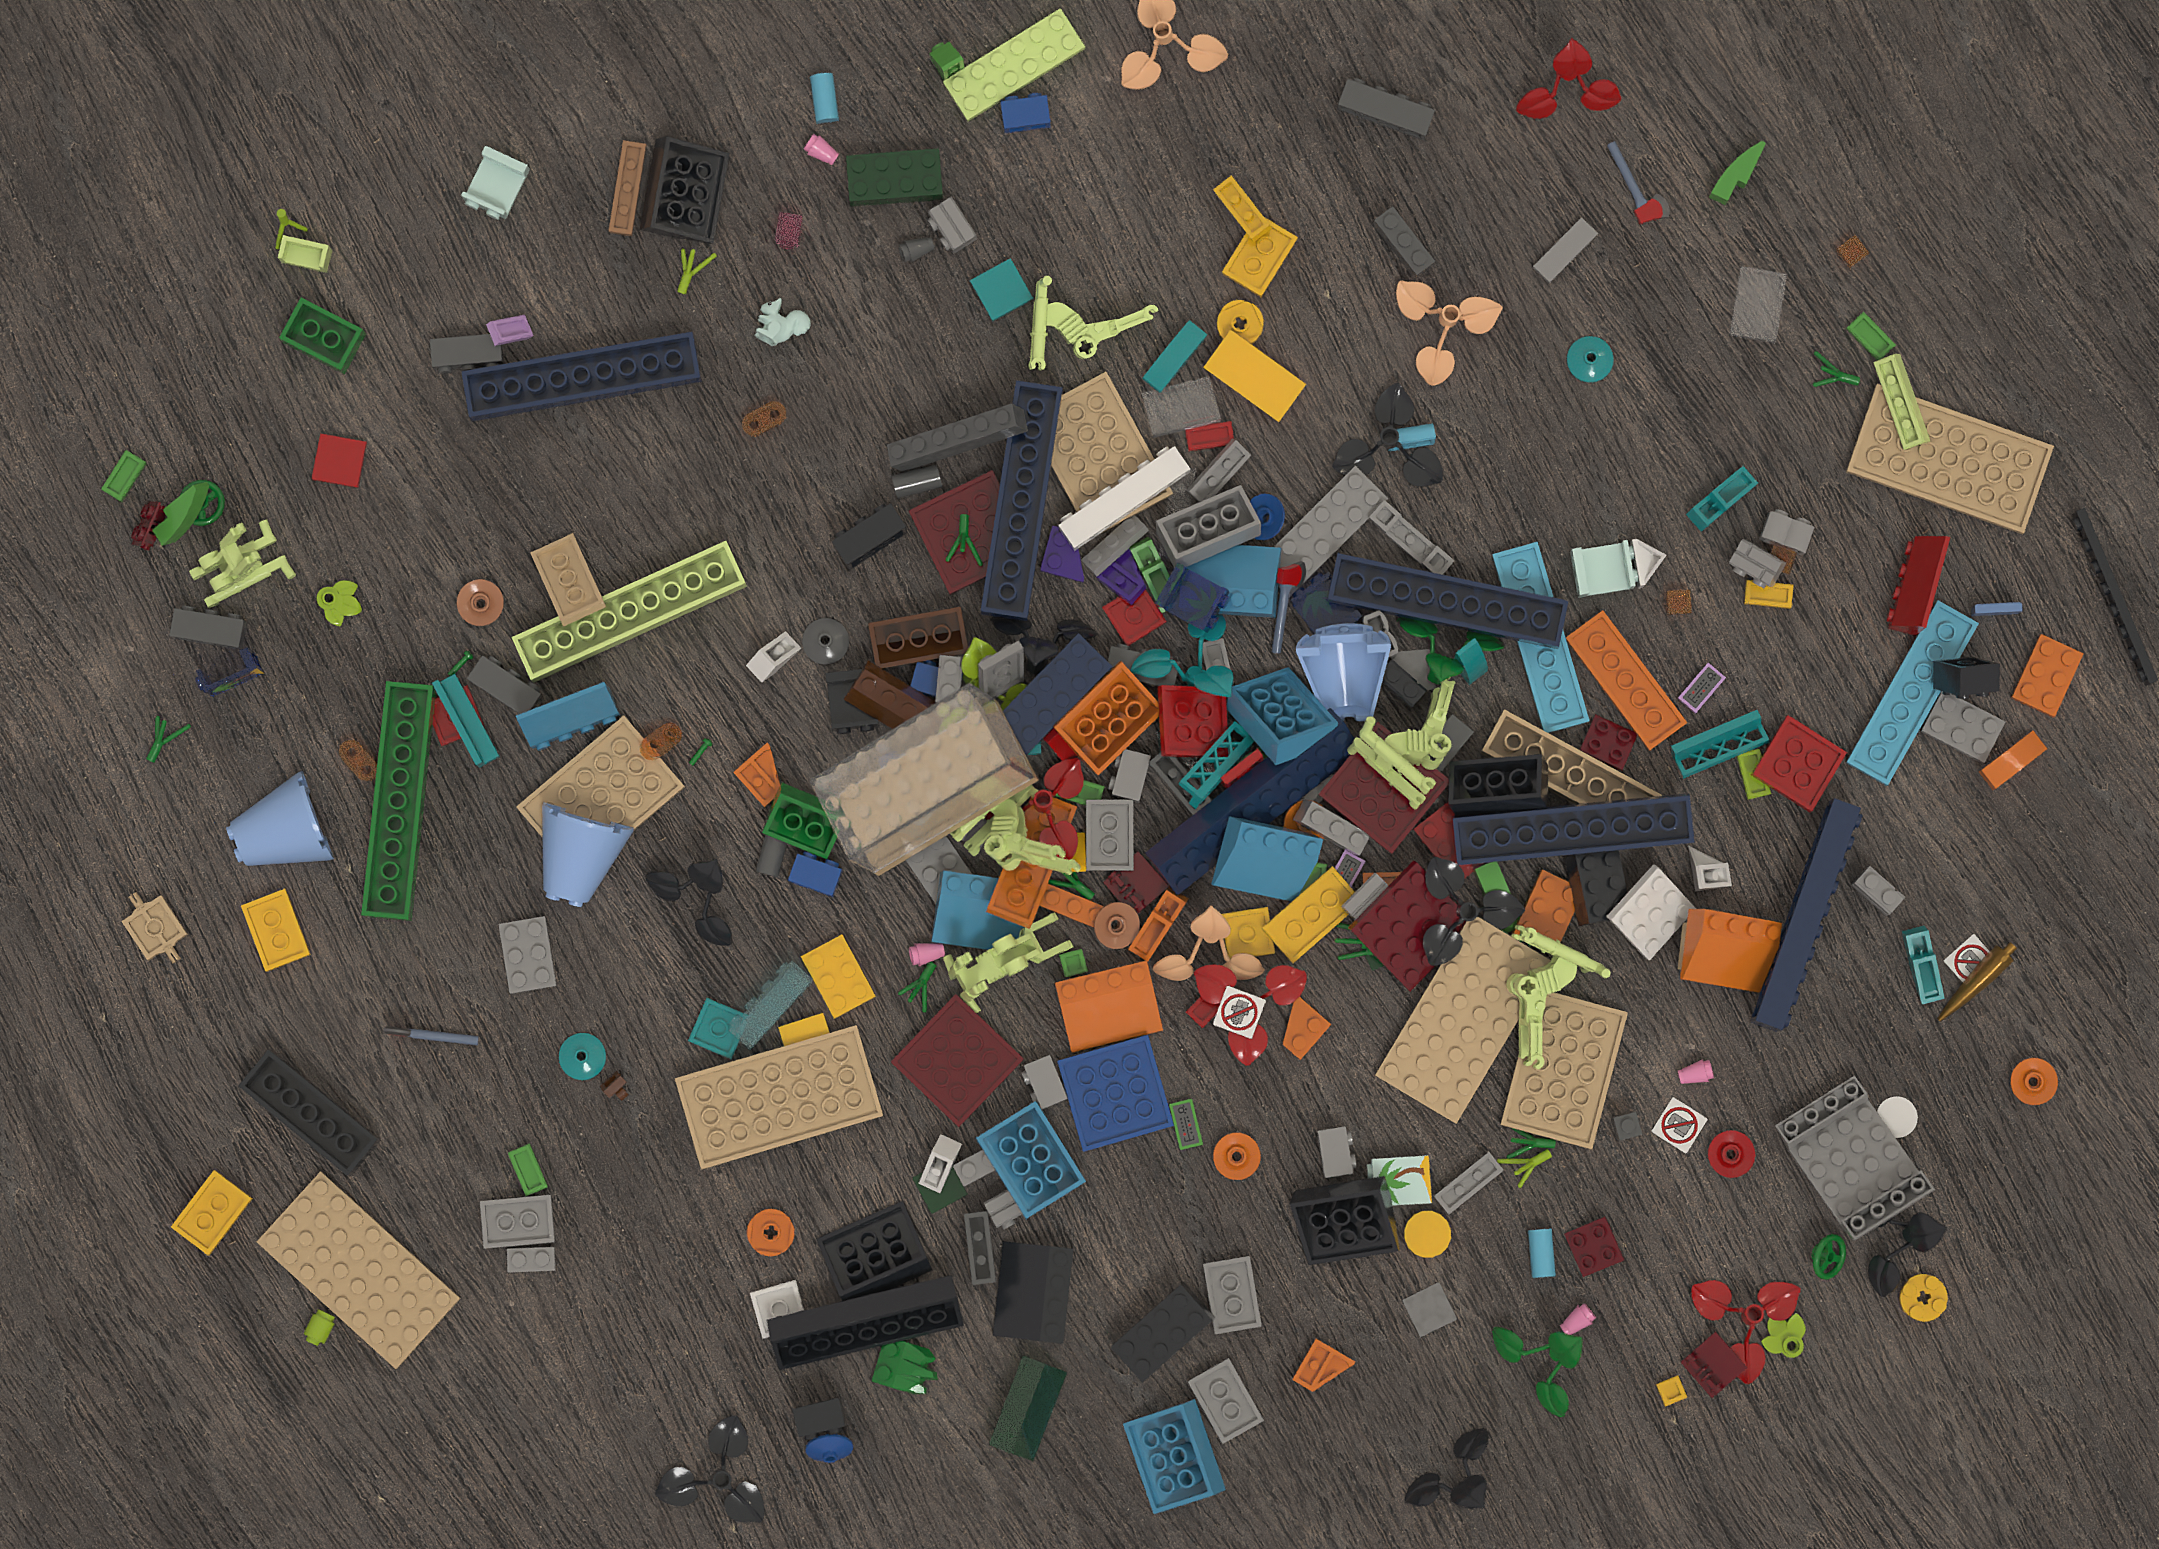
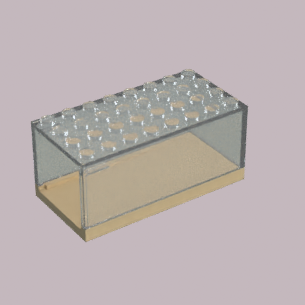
(923, 779)

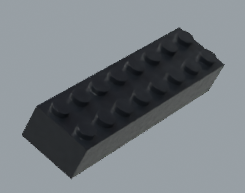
(865, 1322)

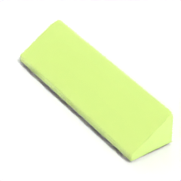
(1901, 401)

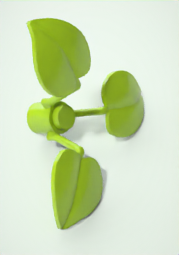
(969, 666)

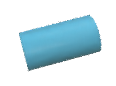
(824, 98)
(1416, 436)
(1541, 1253)

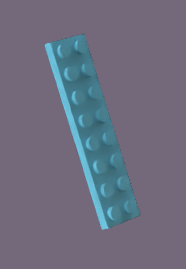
(1547, 669)
(1910, 694)

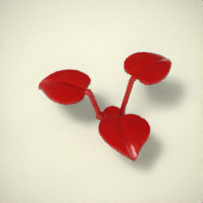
(1570, 64)
(1066, 781)
(1282, 981)
(1776, 1298)

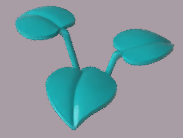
(1215, 680)

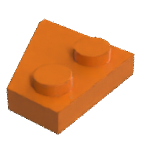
(760, 775)
(1303, 1028)
(1321, 1366)

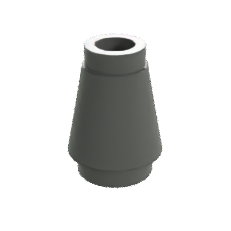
(915, 248)

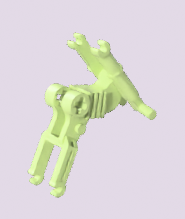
(1072, 326)
(239, 564)
(1409, 748)
(1009, 831)
(1005, 959)
(1541, 982)

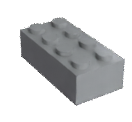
(1208, 527)

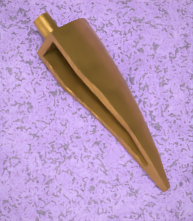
(1982, 975)

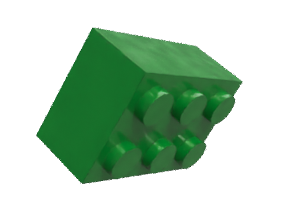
(322, 335)

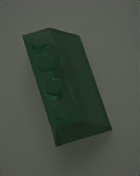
(1028, 1408)

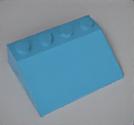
(1248, 576)
(1280, 714)
(568, 716)
(1265, 859)
(962, 912)
(1030, 1160)
(1174, 1456)

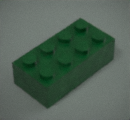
(894, 177)

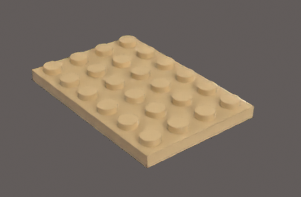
(1097, 443)
(607, 782)
(1571, 1087)

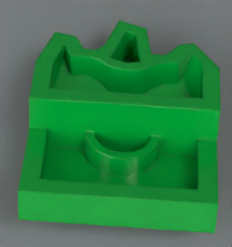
(904, 1367)

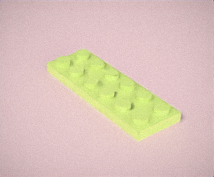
(1014, 65)

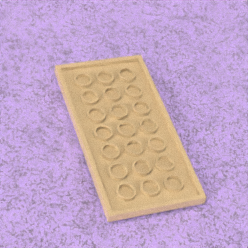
(1962, 468)
(1460, 1021)
(778, 1097)
(358, 1270)

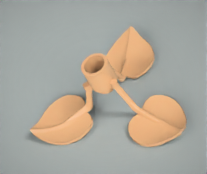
(1141, 71)
(1478, 317)
(1210, 927)

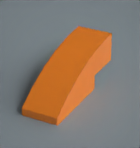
(2012, 760)
(1158, 924)

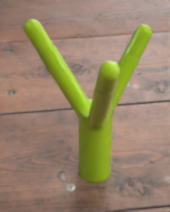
(284, 221)
(687, 273)
(1529, 1164)

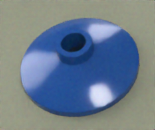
(1268, 505)
(829, 1448)

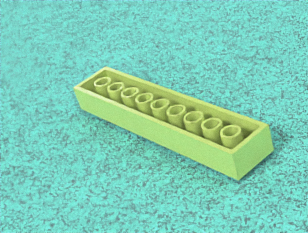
(631, 611)

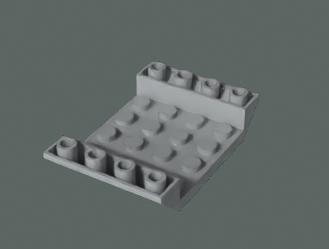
(1853, 1159)

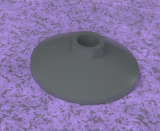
(830, 652)

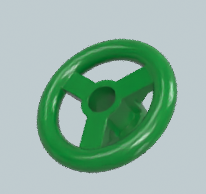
(216, 493)
(1824, 1255)

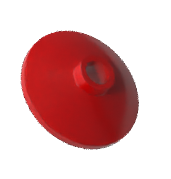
(1743, 1150)

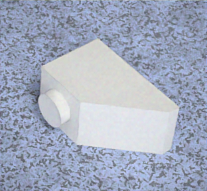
(773, 656)
(940, 1163)

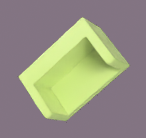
(304, 253)

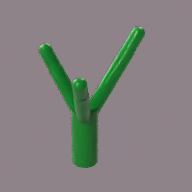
(1840, 376)
(963, 538)
(158, 743)
(1075, 883)
(921, 982)
(1532, 1141)

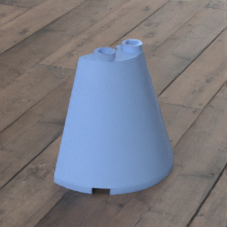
(1345, 667)
(280, 828)
(577, 853)

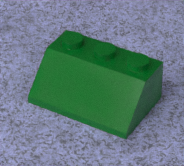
(800, 821)

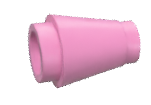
(821, 150)
(925, 952)
(1696, 1072)
(1578, 1319)

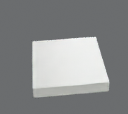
(775, 1302)

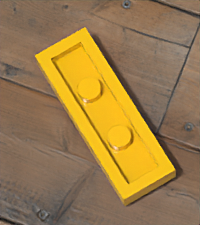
(1242, 208)

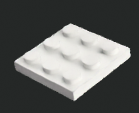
(1651, 912)

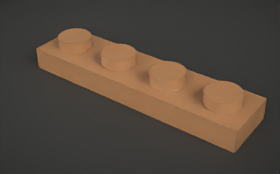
(627, 188)

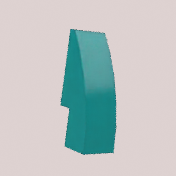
(1175, 356)
(1722, 498)
(1473, 661)
(1923, 964)

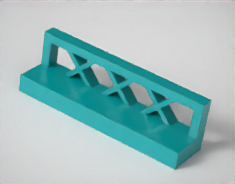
(466, 720)
(1715, 737)
(1228, 763)

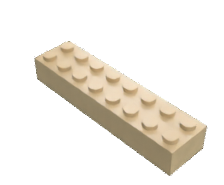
(1570, 771)

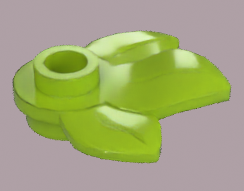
(342, 604)
(1784, 1332)

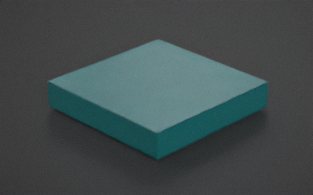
(1001, 290)
(712, 1029)

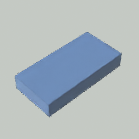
(1996, 609)

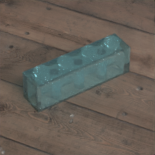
(770, 1005)

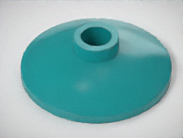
(1584, 369)
(594, 1059)

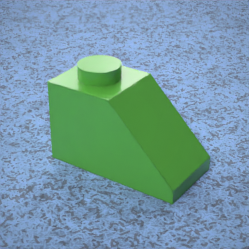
(946, 59)

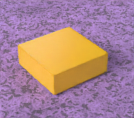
(1671, 1390)

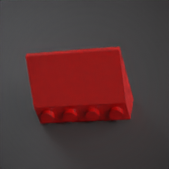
(1917, 584)

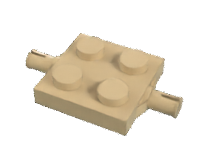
(154, 927)

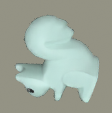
(779, 328)

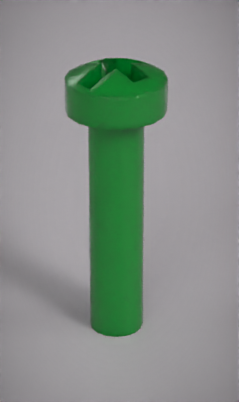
(463, 660)
(707, 742)

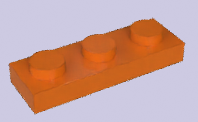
(1070, 905)

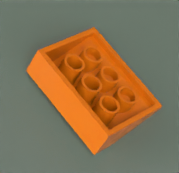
(1108, 718)
(1729, 949)
(1109, 1006)

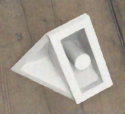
(1645, 560)
(1708, 872)

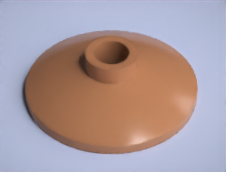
(476, 591)
(1127, 926)

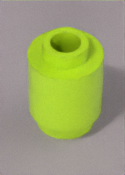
(319, 1327)

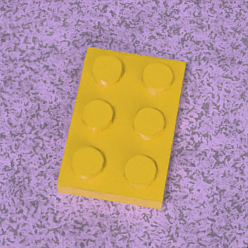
(1257, 262)
(275, 930)
(838, 976)
(211, 1212)

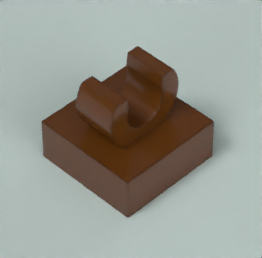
(613, 1085)

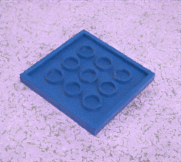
(1115, 1093)

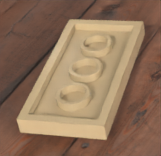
(568, 579)

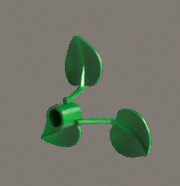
(1442, 666)
(1563, 1349)

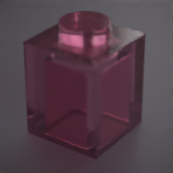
(789, 230)

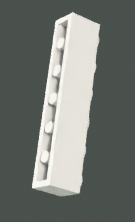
(1123, 498)

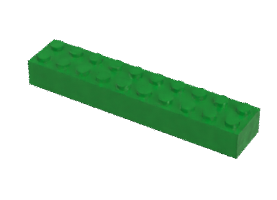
(398, 801)

